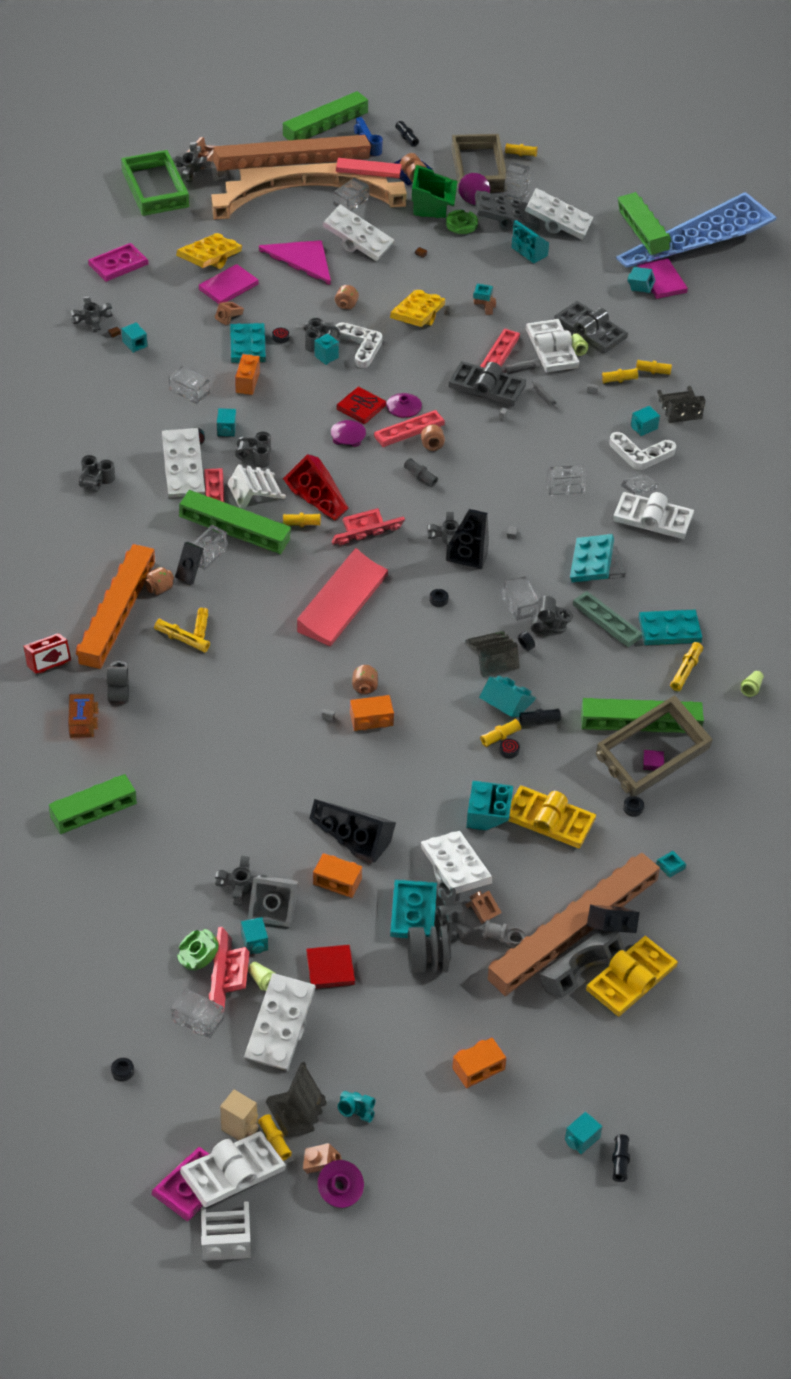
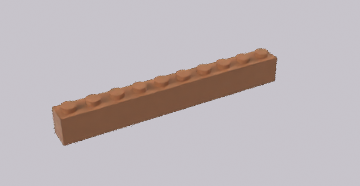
(290, 152)
(570, 925)

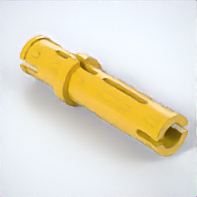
(175, 632)
(686, 666)

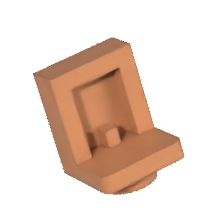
(488, 305)
(319, 1156)

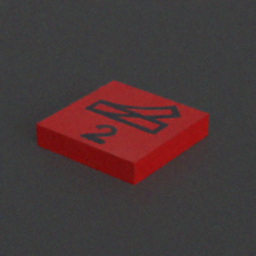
(361, 405)

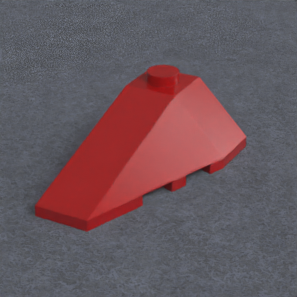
(316, 486)

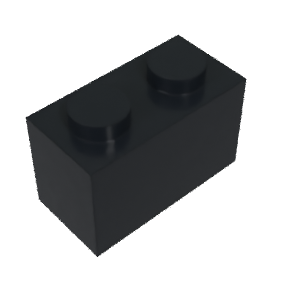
(613, 918)

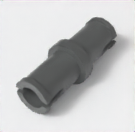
(420, 472)

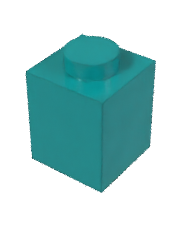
(641, 279)
(134, 337)
(326, 349)
(645, 420)
(226, 422)
(254, 935)
(583, 1133)

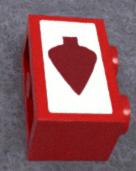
(47, 653)

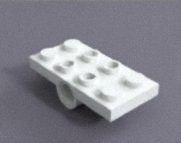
(558, 214)
(357, 233)
(552, 345)
(182, 462)
(653, 514)
(456, 862)
(280, 1022)
(232, 1168)

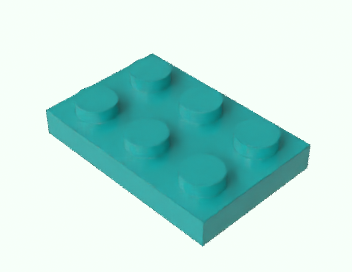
(247, 340)
(592, 558)
(670, 627)
(413, 907)

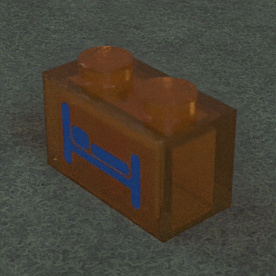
(82, 715)

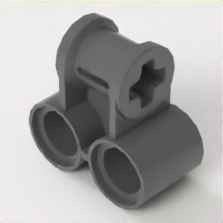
(316, 330)
(255, 449)
(95, 472)
(549, 616)
(118, 682)

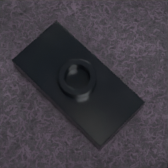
(189, 562)

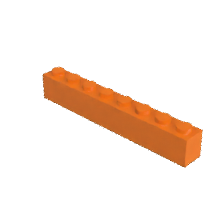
(115, 607)

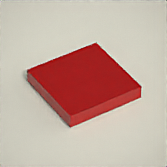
(330, 966)

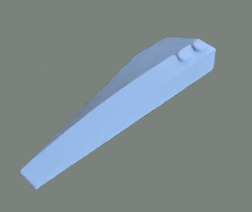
(723, 222)

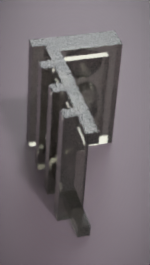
(682, 405)
(495, 653)
(299, 1107)

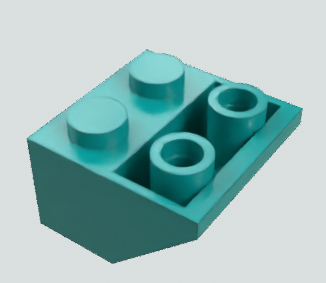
(529, 243)
(506, 696)
(488, 805)

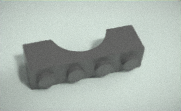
(598, 949)

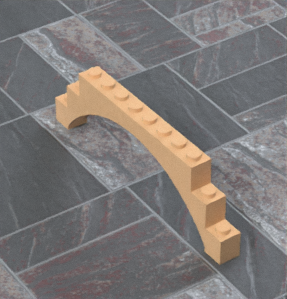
(263, 180)

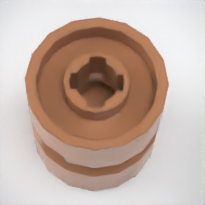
(408, 164)

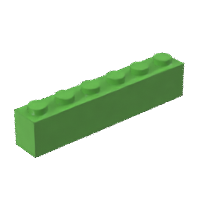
(325, 117)
(644, 223)
(235, 521)
(617, 713)

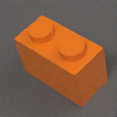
(247, 374)
(371, 713)
(337, 875)
(479, 1062)

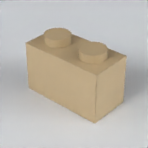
(239, 1116)

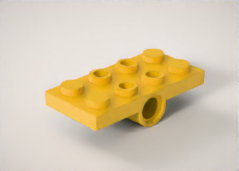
(210, 251)
(418, 308)
(551, 816)
(631, 975)

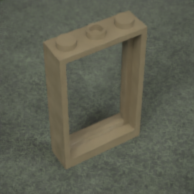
(480, 141)
(682, 717)

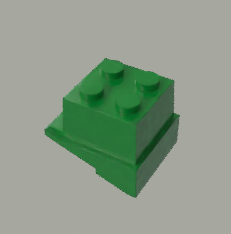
(432, 193)

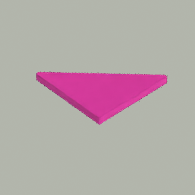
(301, 255)

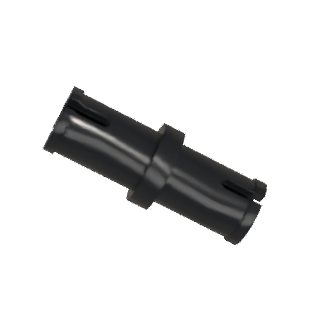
(407, 133)
(539, 716)
(621, 1158)

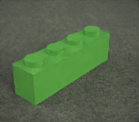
(92, 803)

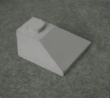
(273, 900)

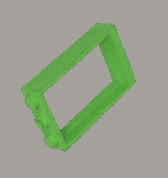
(159, 203)

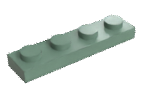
(607, 619)

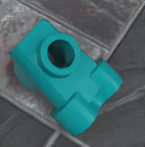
(357, 1104)

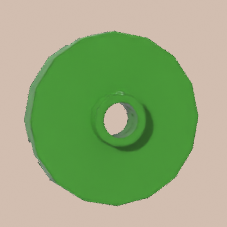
(461, 221)
(197, 949)

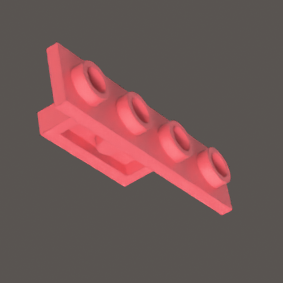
(365, 524)
(229, 968)

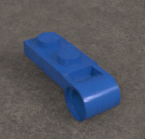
(375, 141)

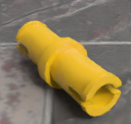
(521, 150)
(653, 367)
(619, 375)
(301, 519)
(500, 732)
(274, 1136)

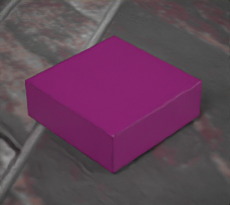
(652, 759)

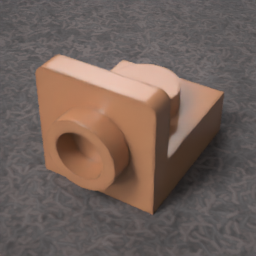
(226, 311)
(484, 906)

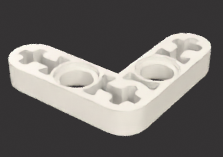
(348, 332)
(664, 450)

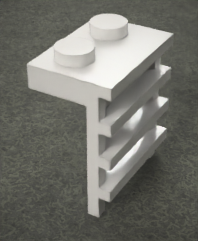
(250, 482)
(225, 1246)

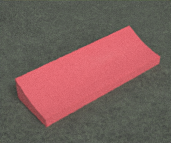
(341, 598)

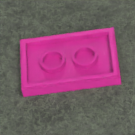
(118, 262)
(667, 279)
(228, 284)
(176, 1192)

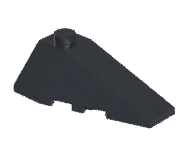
(470, 540)
(358, 831)

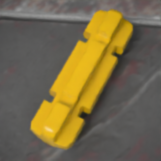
(201, 622)

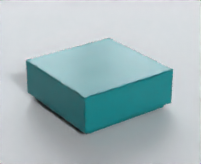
(483, 292)
(671, 864)

